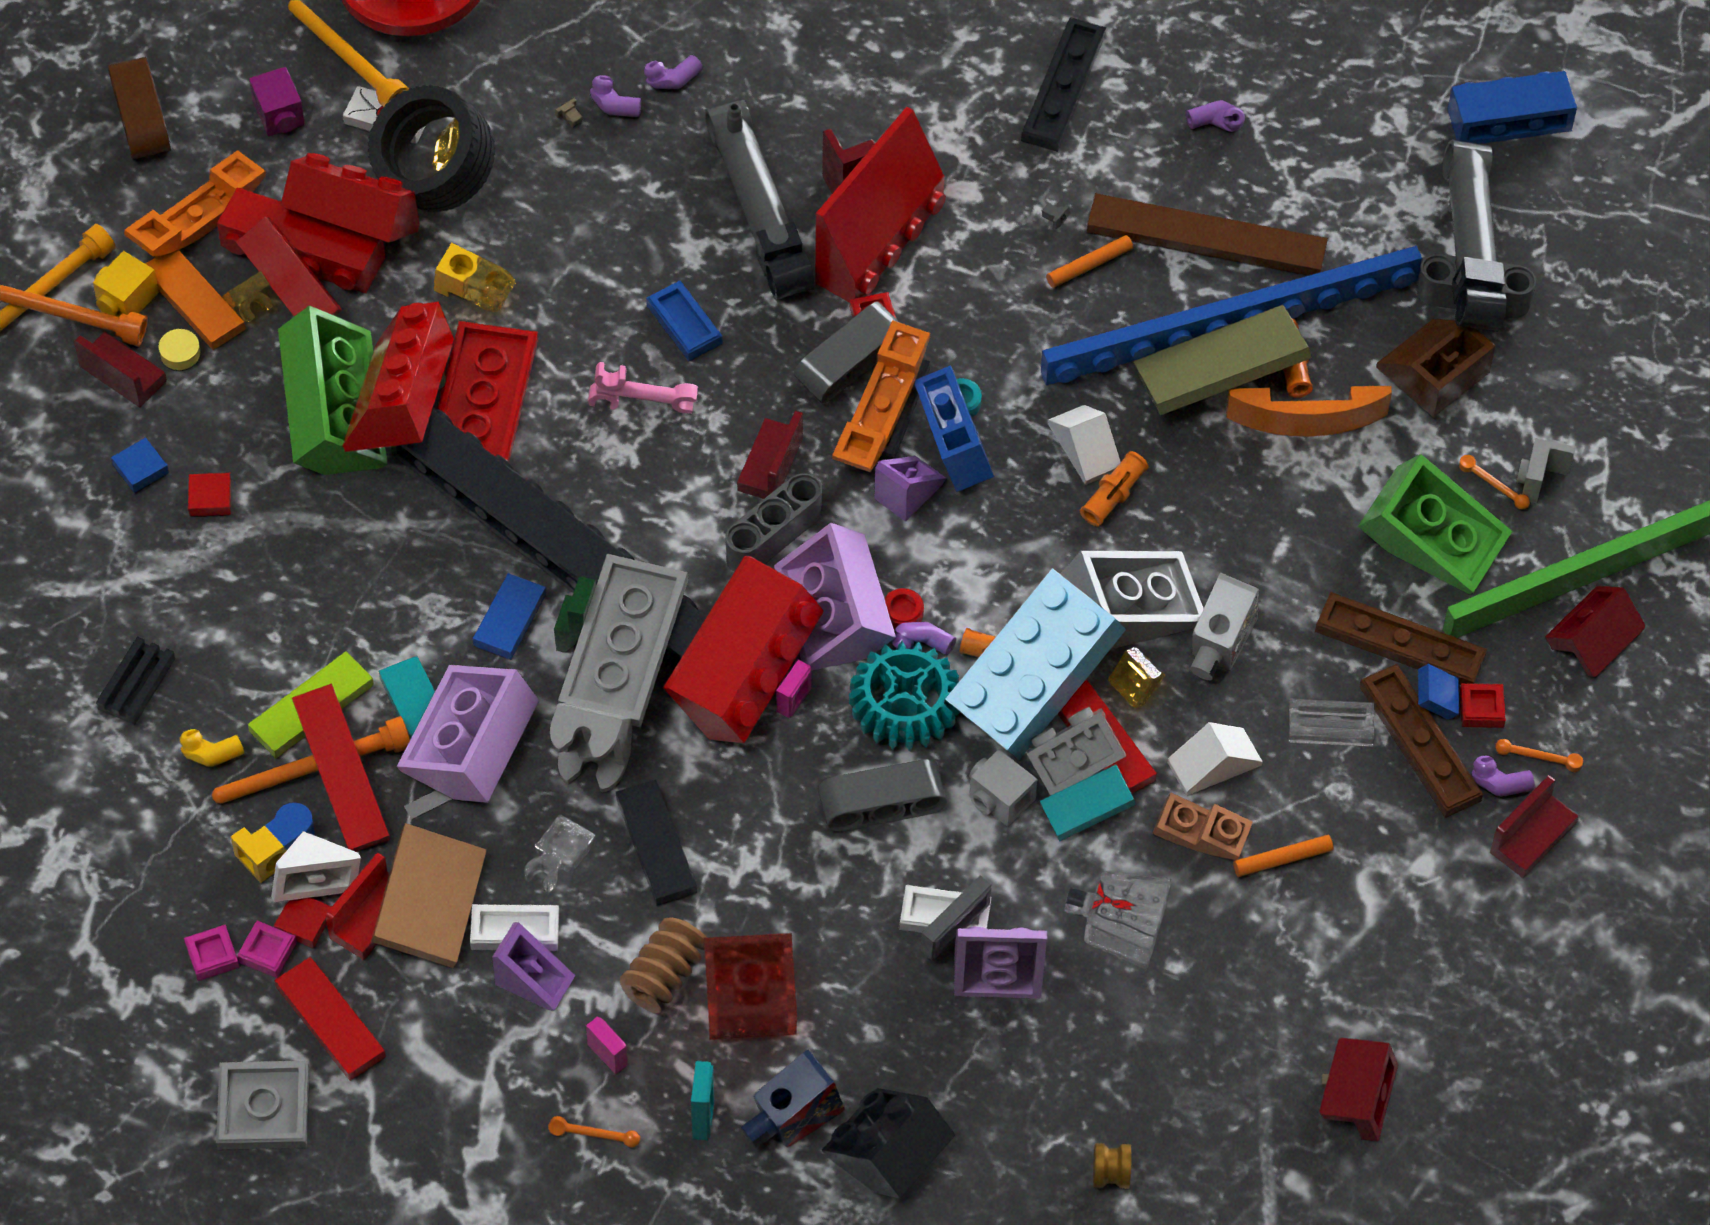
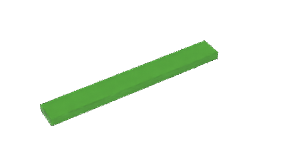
(1577, 571)

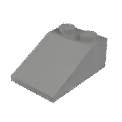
(1142, 589)

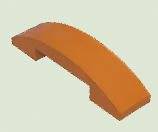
(197, 212)
(883, 398)
(1308, 418)

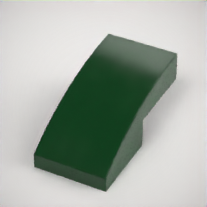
(573, 614)

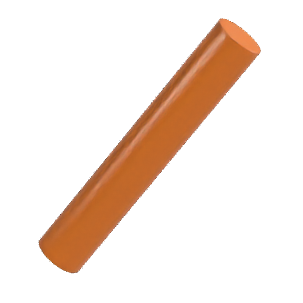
(1089, 261)
(1283, 855)

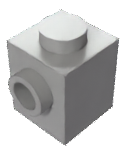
(1001, 787)

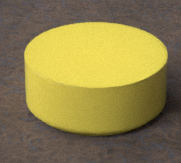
(179, 349)

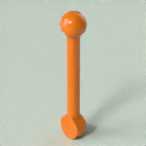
(1468, 464)
(1572, 762)
(559, 1125)

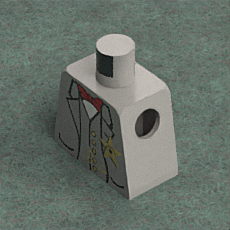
(1223, 626)

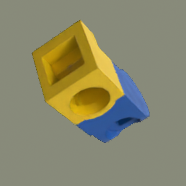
(268, 844)

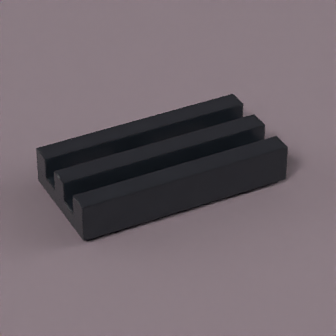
(150, 652)

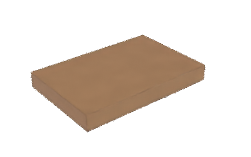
(428, 895)

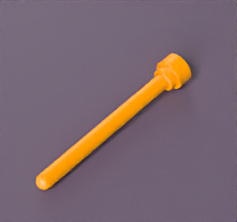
(385, 88)
(95, 244)

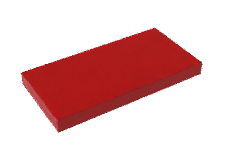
(488, 382)

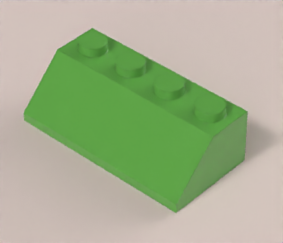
(322, 381)

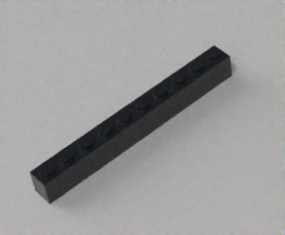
(523, 514)

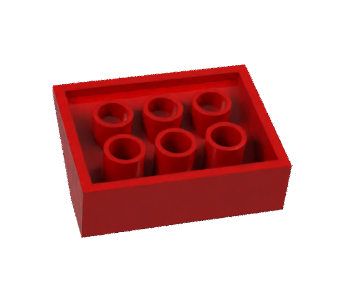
(877, 210)

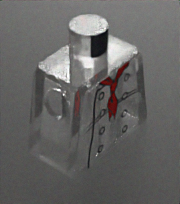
(1122, 914)

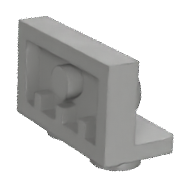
(1075, 751)

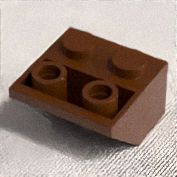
(1439, 363)

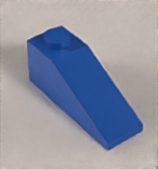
(953, 429)

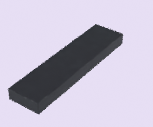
(1063, 84)

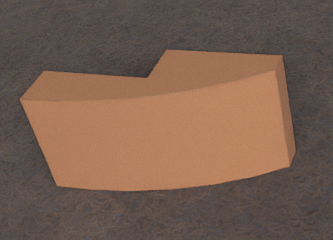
(1202, 830)

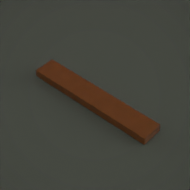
(1207, 235)

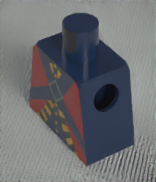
(794, 1103)

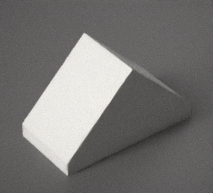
(1087, 442)
(1212, 757)
(314, 869)

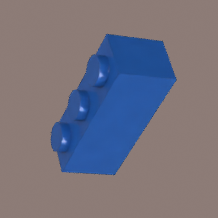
(1512, 108)

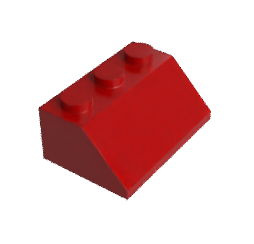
(350, 198)

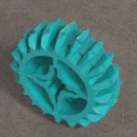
(904, 708)

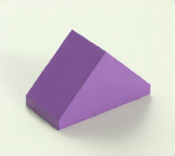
(905, 484)
(530, 969)

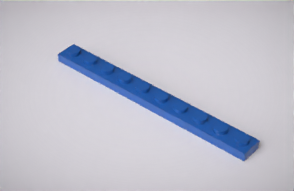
(1298, 296)

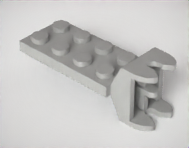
(615, 667)

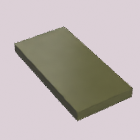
(1222, 359)

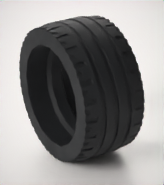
(400, 123)

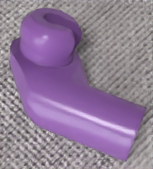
(675, 78)
(610, 101)
(1218, 114)
(924, 633)
(1499, 783)

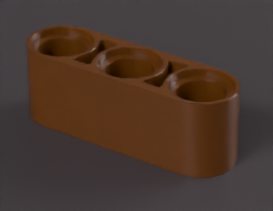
(139, 108)

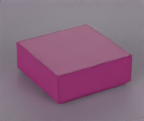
(794, 689)
(266, 949)
(211, 952)
(607, 1044)

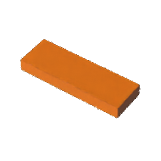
(196, 299)

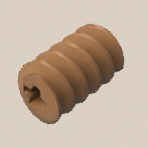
(661, 962)

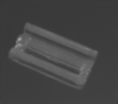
(1331, 729)

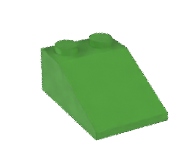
(1435, 525)

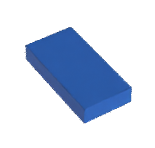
(684, 320)
(509, 616)

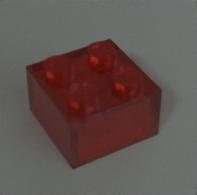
(750, 986)

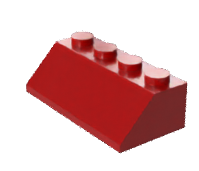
(401, 379)
(743, 651)

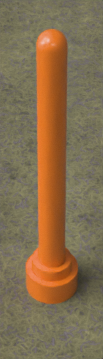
(128, 327)
(391, 737)

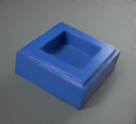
(139, 465)
(1438, 691)

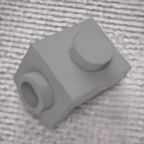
(1545, 456)

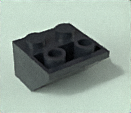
(889, 1141)

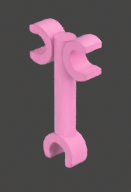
(612, 385)

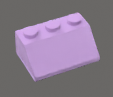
(844, 582)
(469, 731)

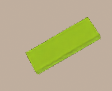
(280, 726)

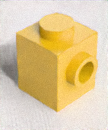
(125, 286)

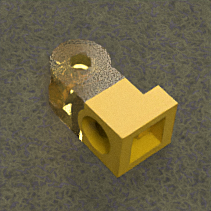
(473, 278)

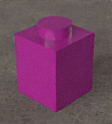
(277, 101)

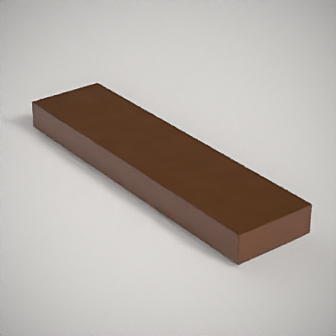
(1399, 638)
(1421, 741)

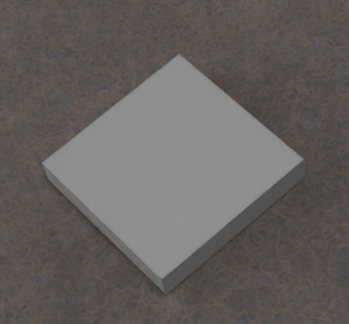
(262, 1105)

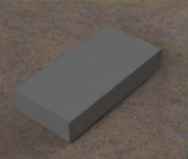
(955, 916)

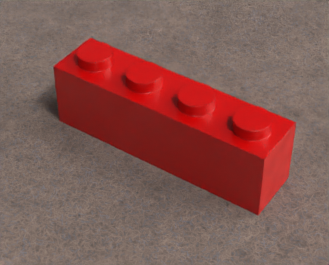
(327, 249)

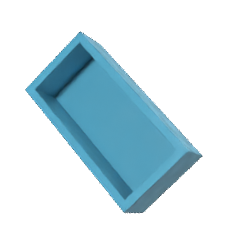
(1035, 663)

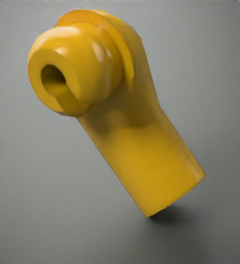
(209, 753)

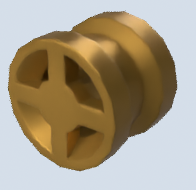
(1112, 1166)

